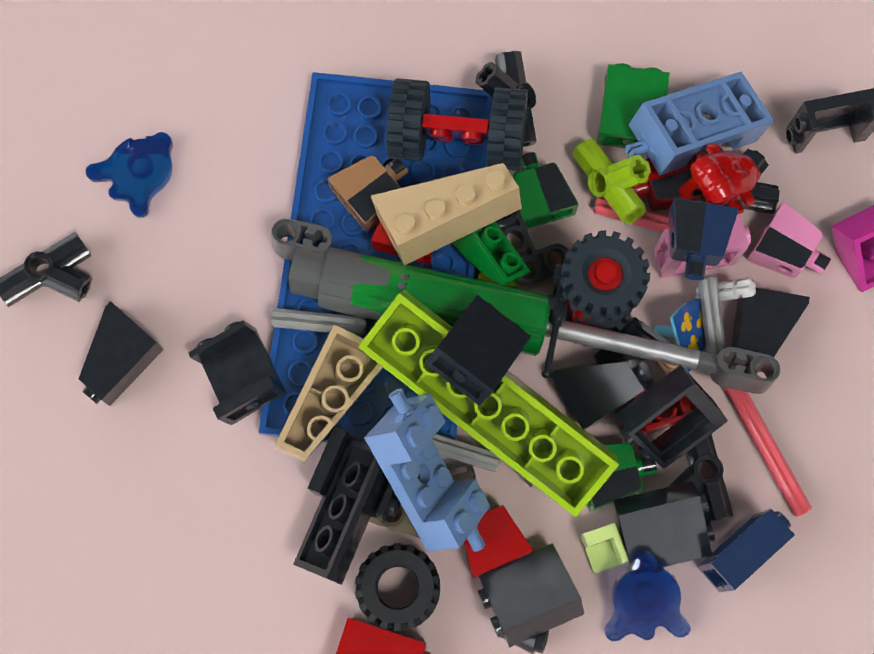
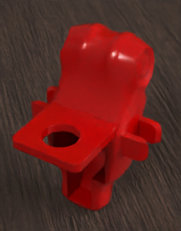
(722, 178)

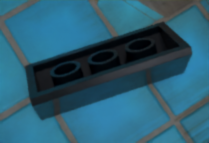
(342, 513)

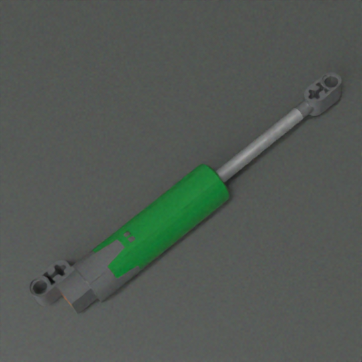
(369, 284)

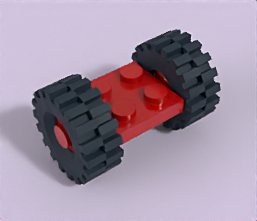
(412, 123)
(603, 281)

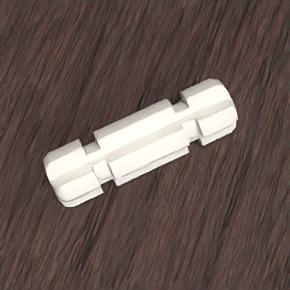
(734, 289)

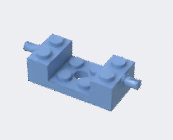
(674, 128)
(437, 506)

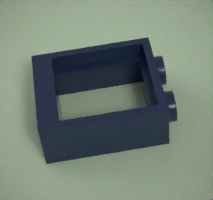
(746, 550)

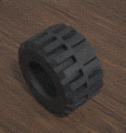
(367, 587)

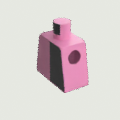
(789, 244)

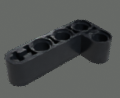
(536, 259)

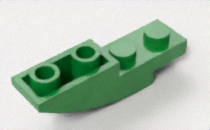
(492, 254)

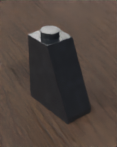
(766, 320)
(116, 356)
(602, 388)

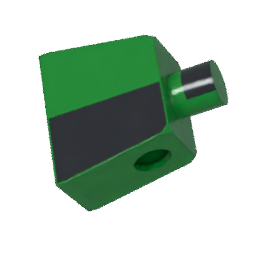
(543, 192)
(625, 479)

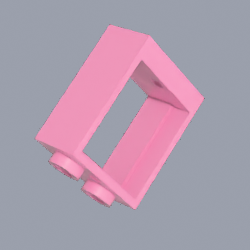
(737, 245)

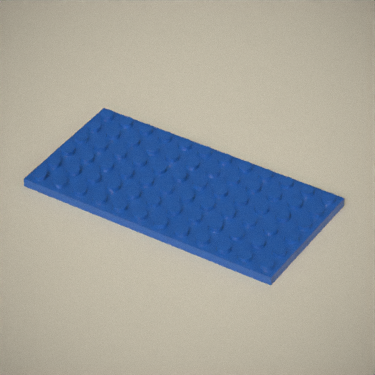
(341, 128)

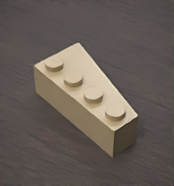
(445, 209)

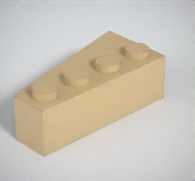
(330, 390)

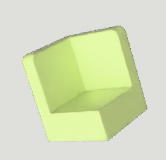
(604, 548)

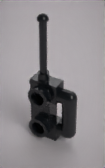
(558, 313)

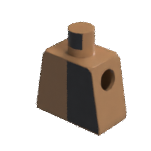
(360, 181)

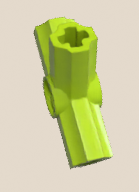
(614, 180)

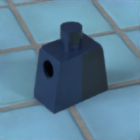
(699, 234)

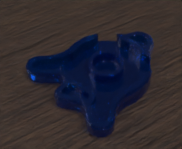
(137, 171)
(644, 600)

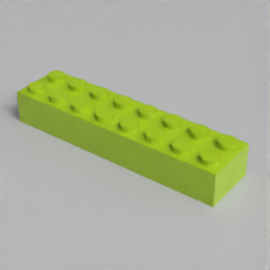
(509, 423)

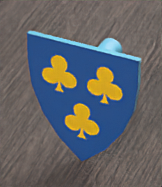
(686, 326)

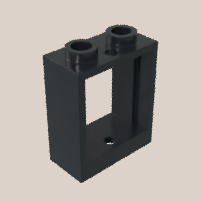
(683, 434)

